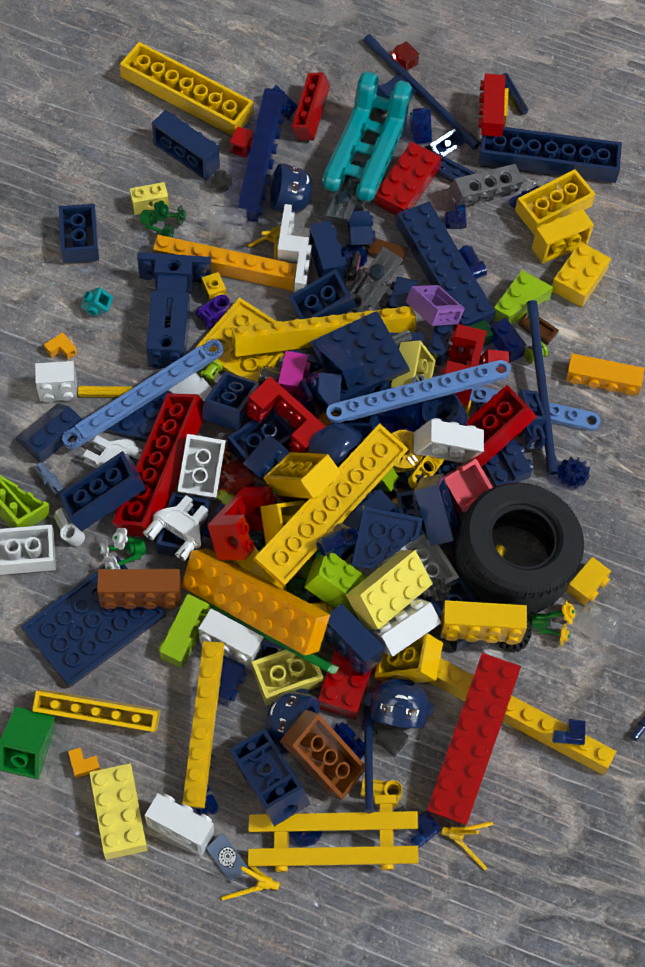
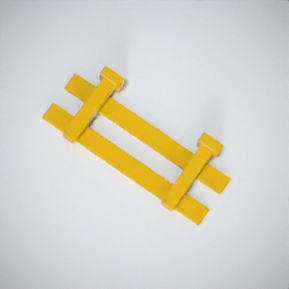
(386, 854)

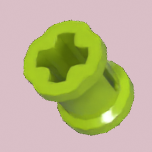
(529, 353)
(211, 371)

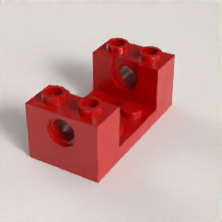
(464, 354)
(273, 396)
(236, 520)

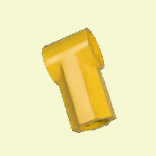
(381, 788)

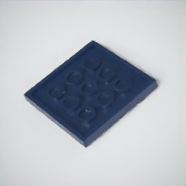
(373, 346)

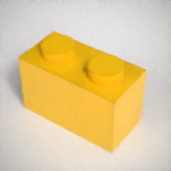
(588, 581)

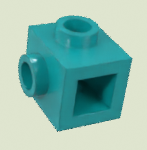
(96, 301)

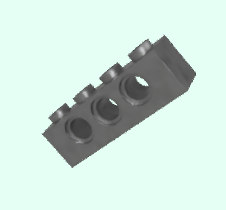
(486, 184)

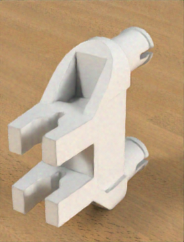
(109, 450)
(181, 524)

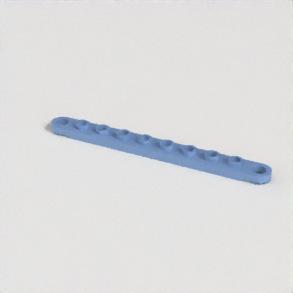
(418, 391)
(142, 394)
(559, 413)

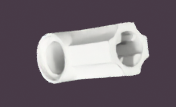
(68, 529)

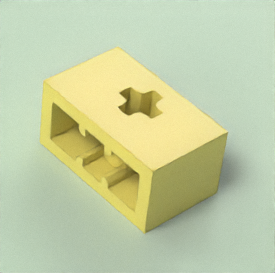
(146, 196)

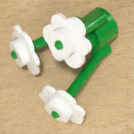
(135, 548)

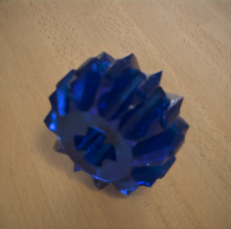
(566, 472)

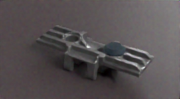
(341, 201)
(375, 287)

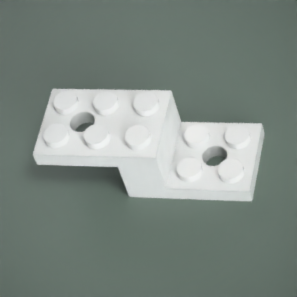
(294, 248)

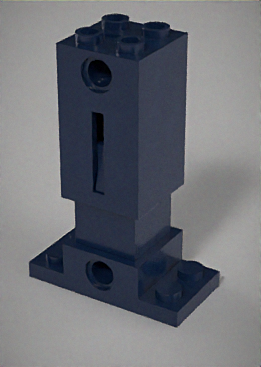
(170, 302)

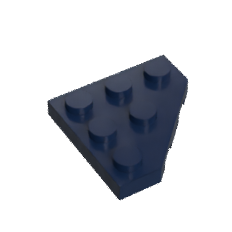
(139, 423)
(382, 535)

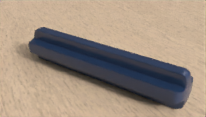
(515, 95)

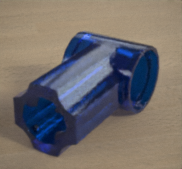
(477, 267)
(336, 539)

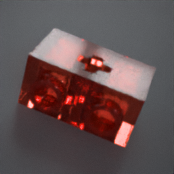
(236, 476)

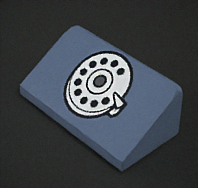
(226, 857)

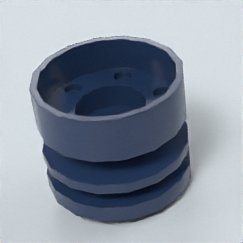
(445, 407)

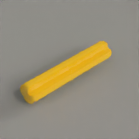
(103, 391)

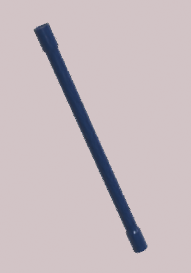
(467, 136)
(533, 315)

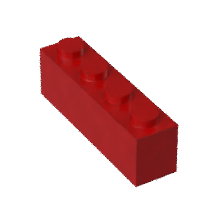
(492, 105)
(310, 106)

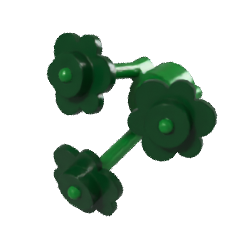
(160, 212)

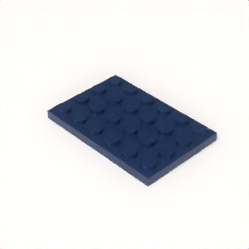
(81, 634)

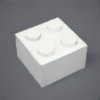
(56, 381)

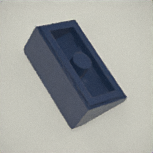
(446, 142)

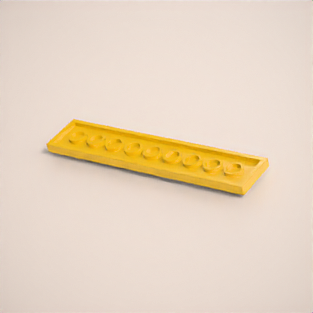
(318, 516)

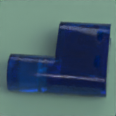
(457, 218)
(574, 735)
(427, 830)

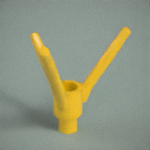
(272, 236)
(458, 833)
(263, 882)

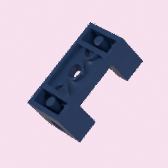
(276, 790)

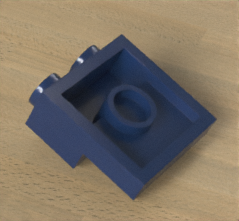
(509, 465)

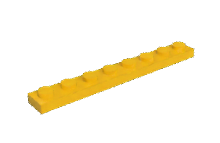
(203, 724)

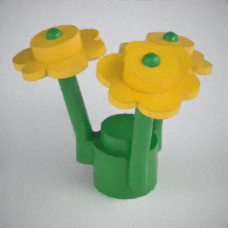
(542, 621)

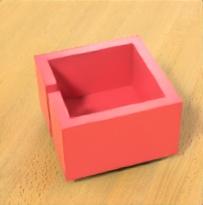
(466, 484)

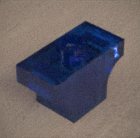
(421, 125)

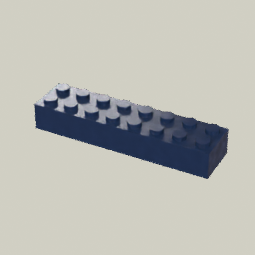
(552, 154)
(443, 262)

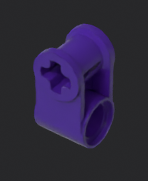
(211, 312)

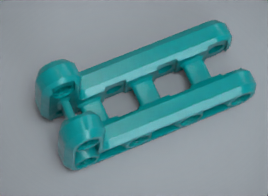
(355, 129)

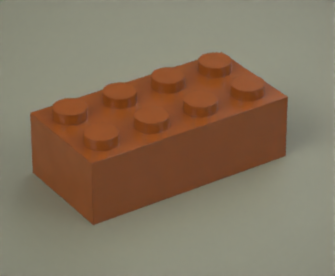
(139, 588)
(323, 754)

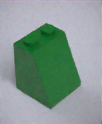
(26, 742)

